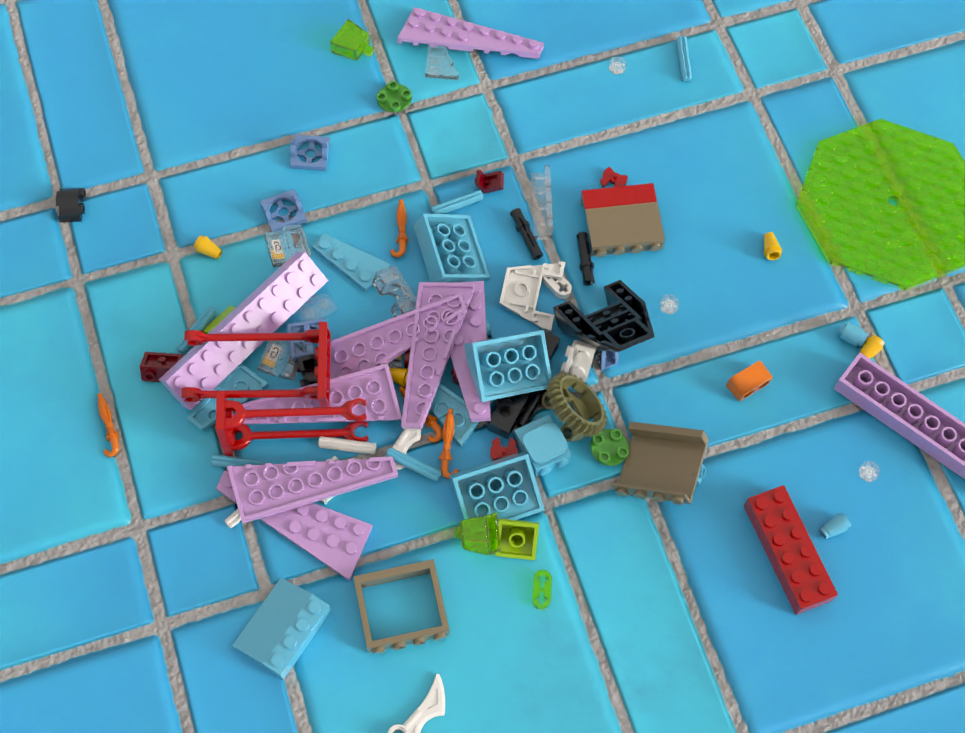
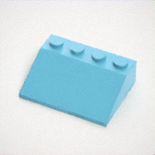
(450, 248)
(509, 365)
(498, 487)
(282, 627)

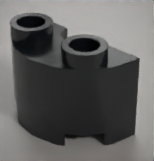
(70, 204)
(306, 366)

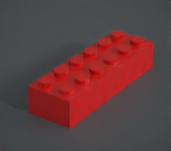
(790, 550)

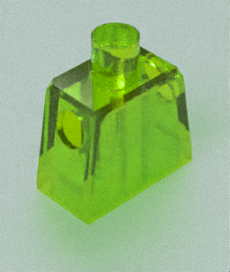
(351, 42)
(480, 534)

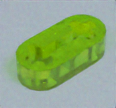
(537, 589)

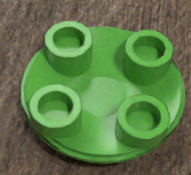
(394, 97)
(609, 447)

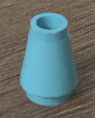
(835, 526)

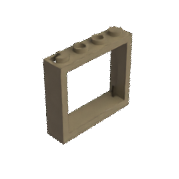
(395, 574)

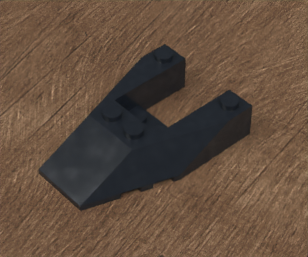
(611, 328)

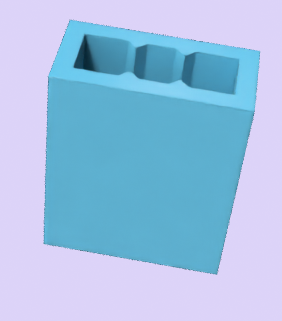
(543, 444)

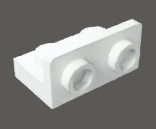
(579, 359)

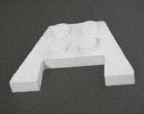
(522, 291)

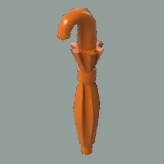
(402, 238)
(430, 422)
(448, 432)
(112, 434)

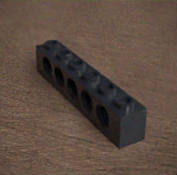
(503, 425)

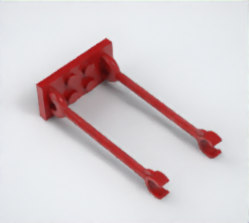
(321, 372)
(228, 423)

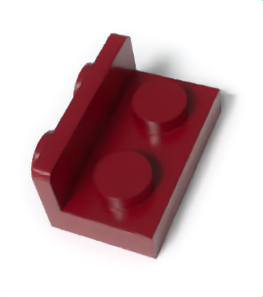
(156, 364)

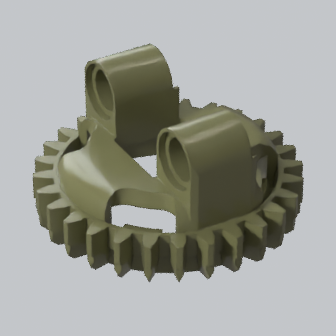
(586, 407)

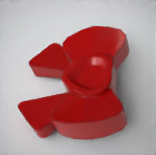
(615, 178)
(500, 452)

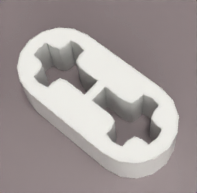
(554, 286)

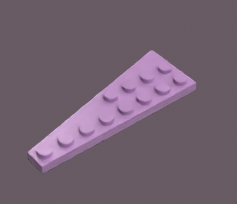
(457, 34)
(471, 330)
(432, 353)
(371, 384)
(282, 487)

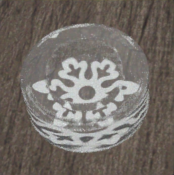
(617, 65)
(669, 304)
(869, 471)

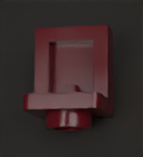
(489, 182)

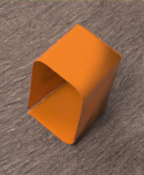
(749, 380)

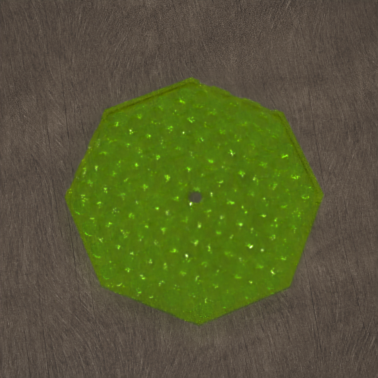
(850, 209)

